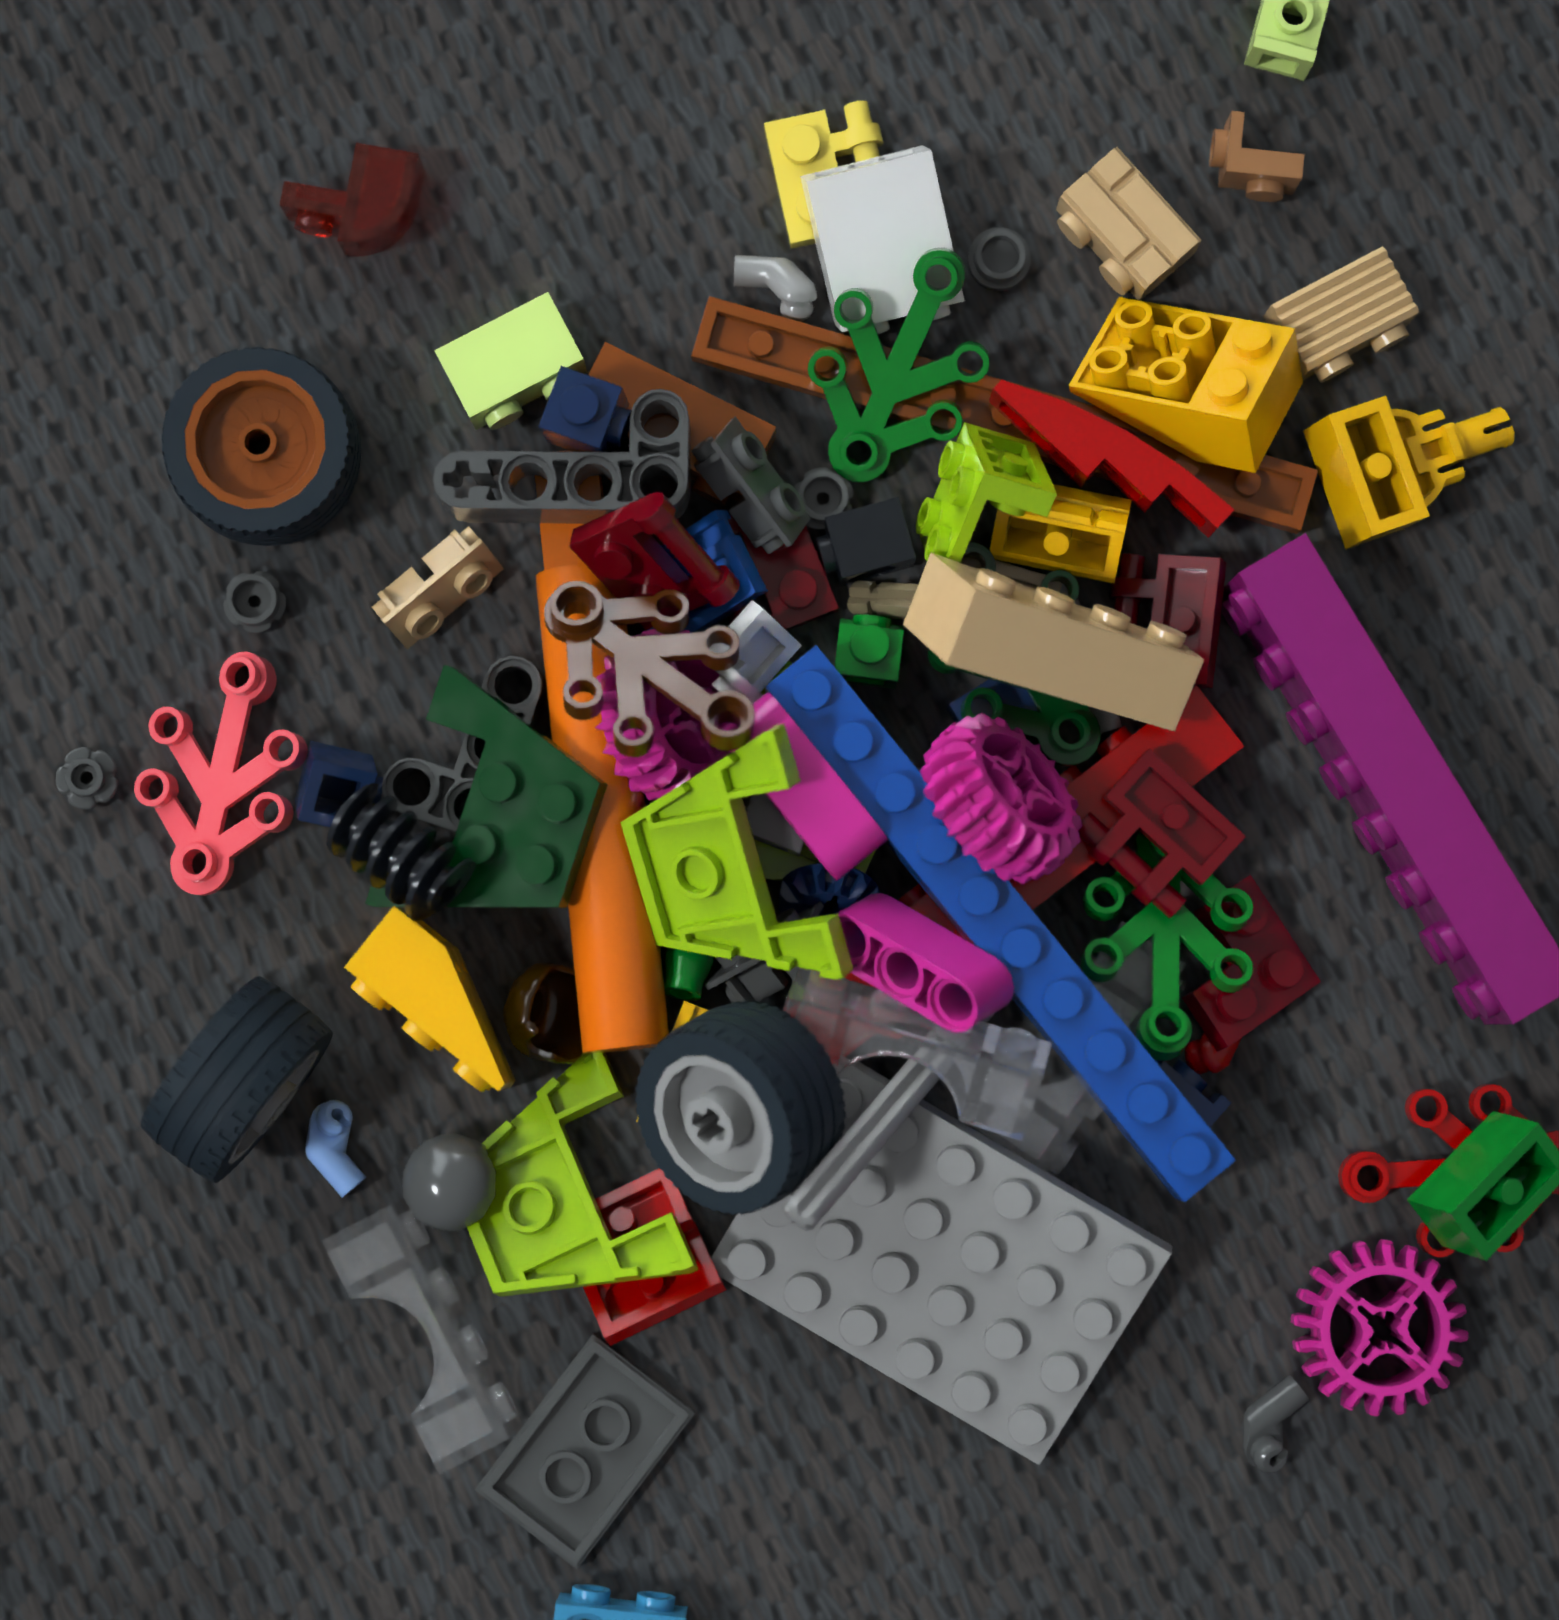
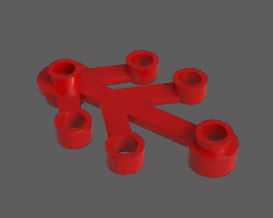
(1415, 1172)

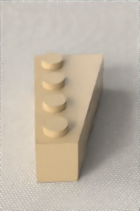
(1051, 643)

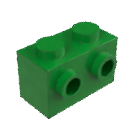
(1488, 1185)

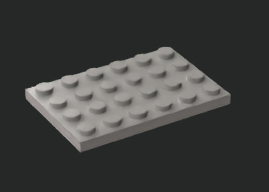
(956, 1273)

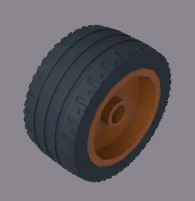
(234, 406)

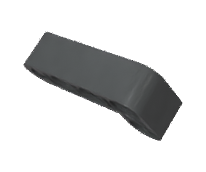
(566, 471)

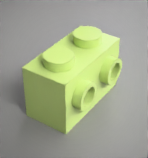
(510, 362)

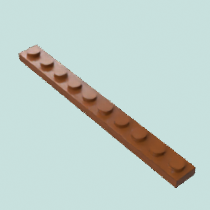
(779, 354)

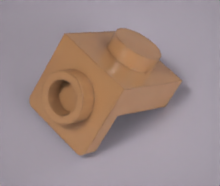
(1262, 173)

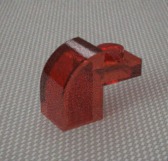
(373, 211)

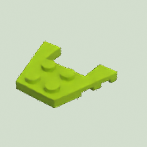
(705, 872)
(544, 1217)

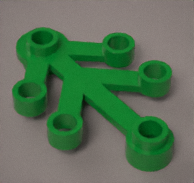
(892, 377)
(1166, 940)

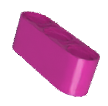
(821, 804)
(923, 963)

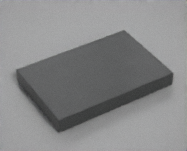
(585, 1450)

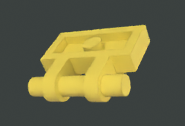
(804, 147)

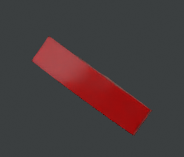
(1086, 443)

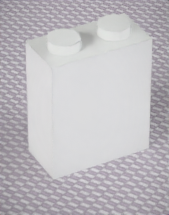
(874, 227)

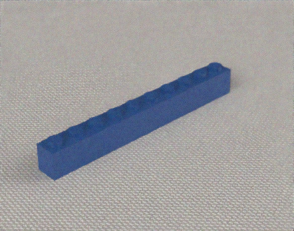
(999, 921)

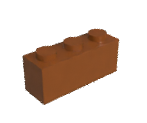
(705, 411)

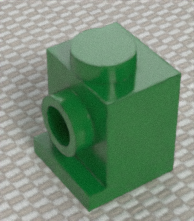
(869, 651)

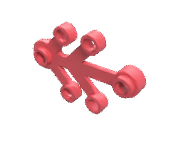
(221, 782)

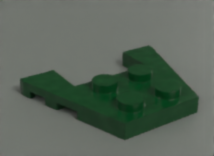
(524, 809)

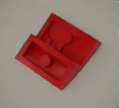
(636, 1305)

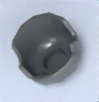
(449, 1182)

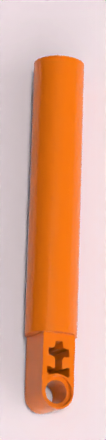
(610, 930)

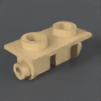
(461, 572)

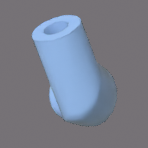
(328, 1143)

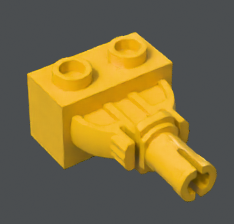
(1386, 468)

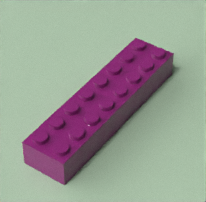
(1395, 783)

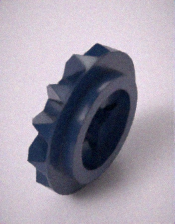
(814, 884)

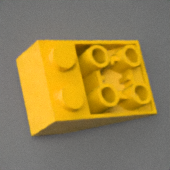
(1193, 379)
(427, 981)

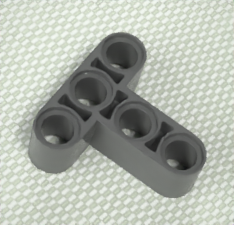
(451, 785)

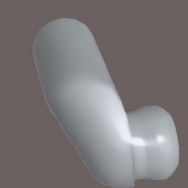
(782, 279)

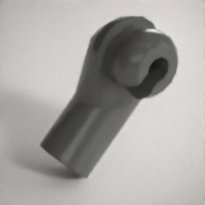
(1264, 1425)

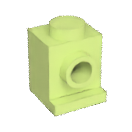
(1284, 46)

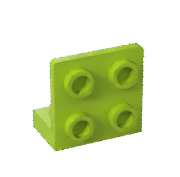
(979, 469)

